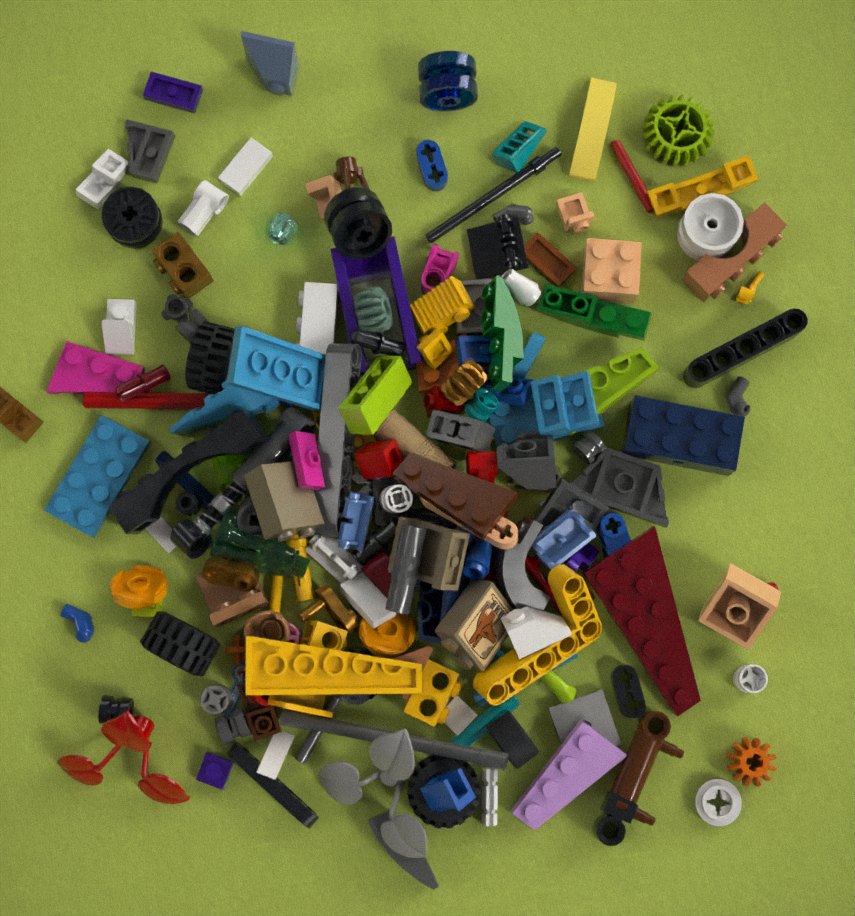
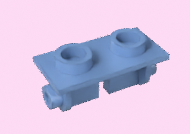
(358, 512)

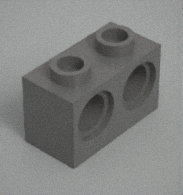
(460, 431)

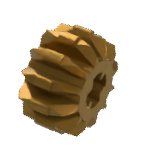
(464, 382)

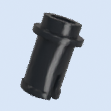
(182, 501)

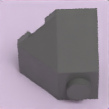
(529, 460)

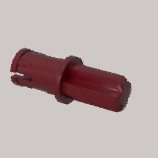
(143, 383)

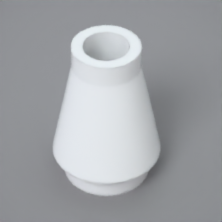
(521, 287)

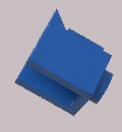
(448, 791)

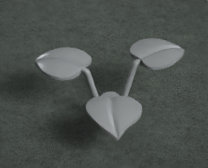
(395, 761)

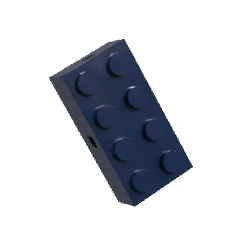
(683, 435)

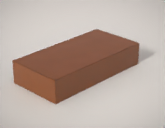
(548, 260)

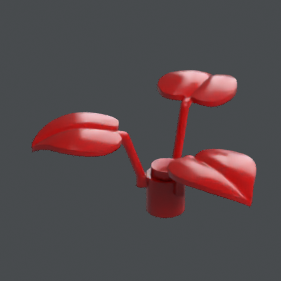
(133, 735)

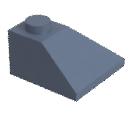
(272, 61)

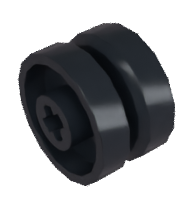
(358, 223)

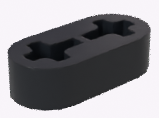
(634, 689)

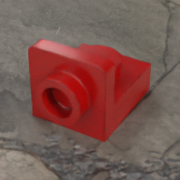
(436, 400)

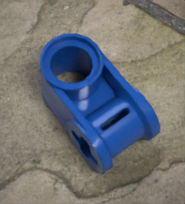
(613, 540)

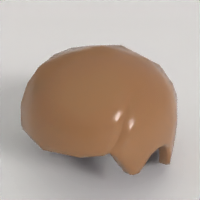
(267, 625)

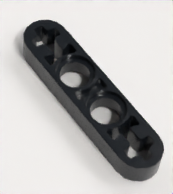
(275, 788)

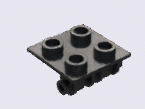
(497, 247)

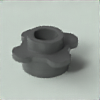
(174, 301)

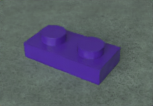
(173, 92)

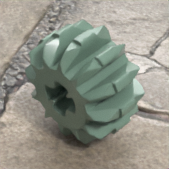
(373, 310)

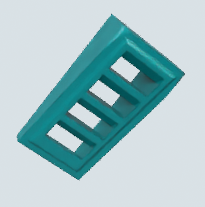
(515, 162)

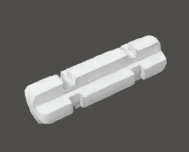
(489, 797)

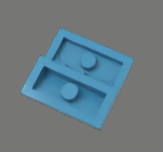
(564, 404)

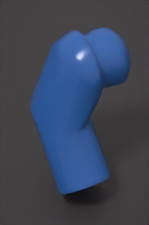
(82, 622)

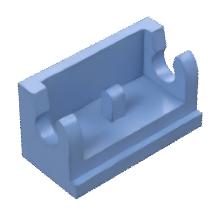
(562, 539)

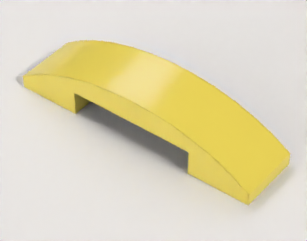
(593, 129)

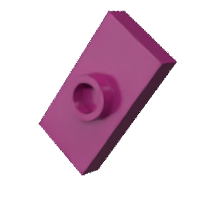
(306, 460)

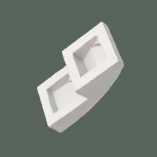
(103, 180)

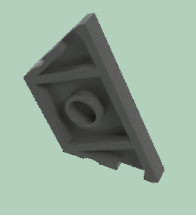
(626, 485)

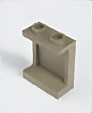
(441, 553)

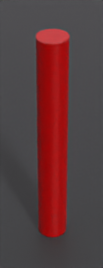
(632, 174)

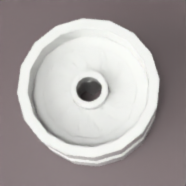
(710, 226)

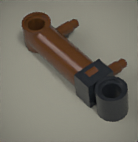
(632, 776)

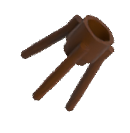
(348, 172)

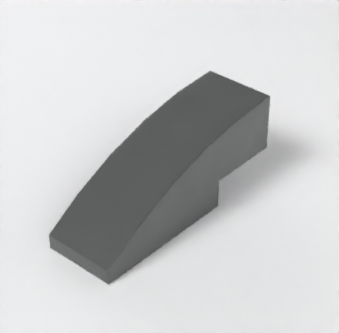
(417, 867)

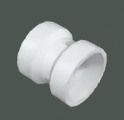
(391, 500)
(755, 676)

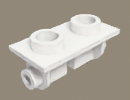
(332, 558)

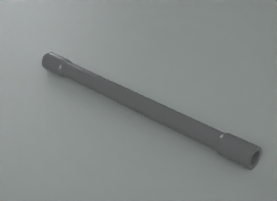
(481, 756)

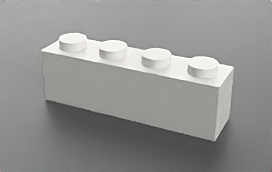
(318, 315)

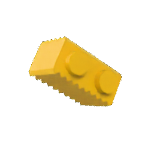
(442, 306)

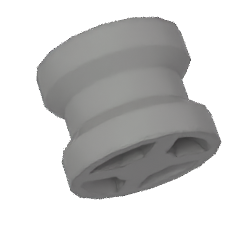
(211, 702)

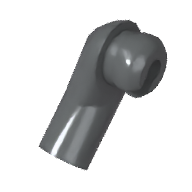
(524, 213)
(735, 399)

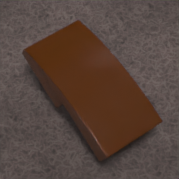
(261, 719)

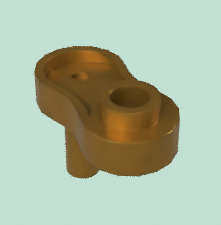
(224, 572)
(327, 600)

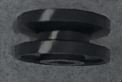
(121, 207)

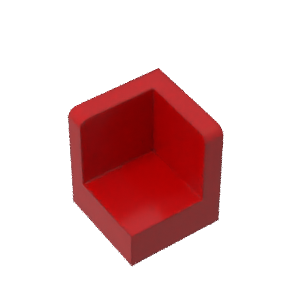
(379, 459)

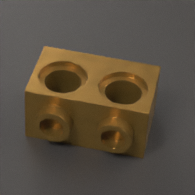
(185, 263)

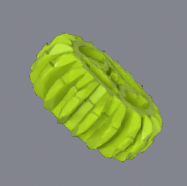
(700, 138)

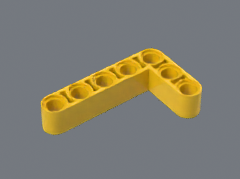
(511, 675)

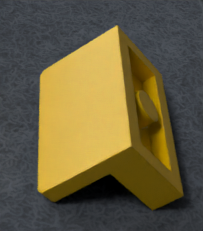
(304, 703)

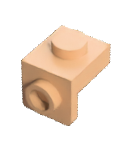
(574, 213)

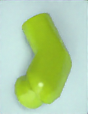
(563, 691)

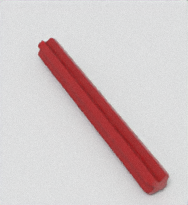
(144, 401)

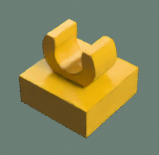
(434, 348)

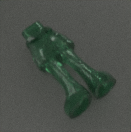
(272, 556)

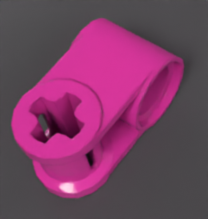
(439, 267)

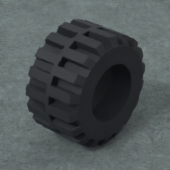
(209, 358)
(180, 643)
(423, 773)

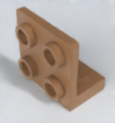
(228, 602)

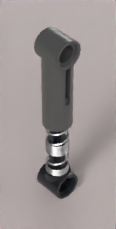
(193, 536)

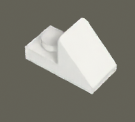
(119, 327)

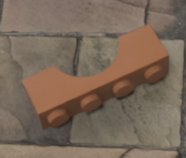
(711, 273)

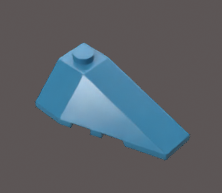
(220, 405)

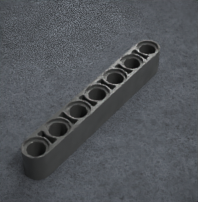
(334, 438)

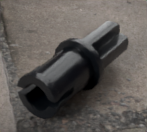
(378, 343)

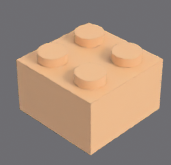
(611, 270)
(739, 606)

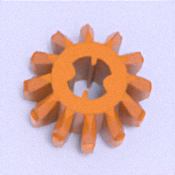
(755, 772)

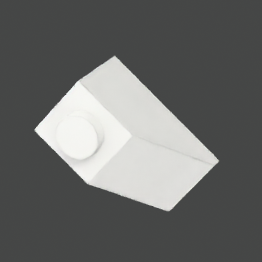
(533, 629)

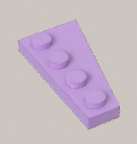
(570, 771)

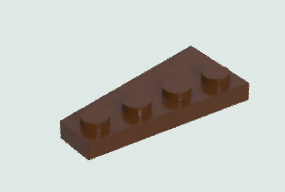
(461, 496)

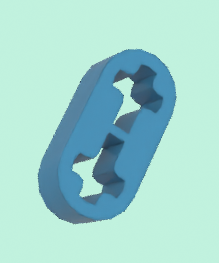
(530, 353)

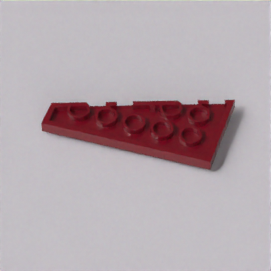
(642, 604)

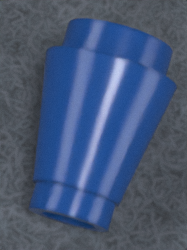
(477, 561)

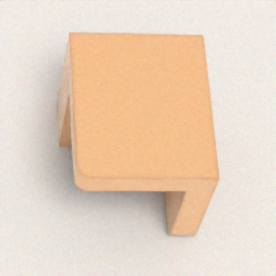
(323, 191)

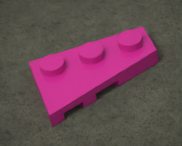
(90, 371)

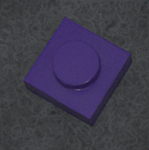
(215, 770)

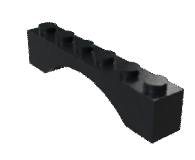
(144, 503)

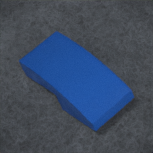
(516, 393)

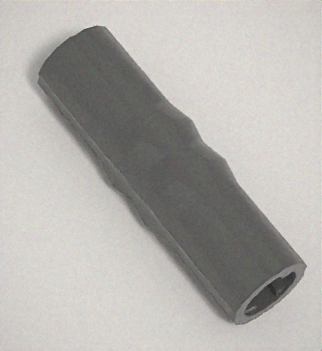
(405, 569)

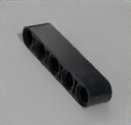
(754, 339)

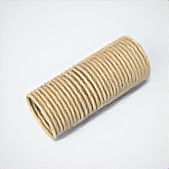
(411, 440)

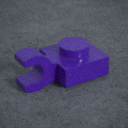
(582, 558)

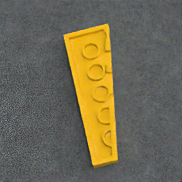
(302, 669)

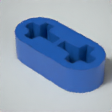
(437, 164)

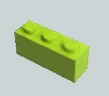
(375, 395)

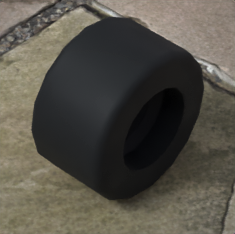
(512, 739)

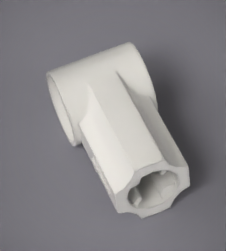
(206, 202)

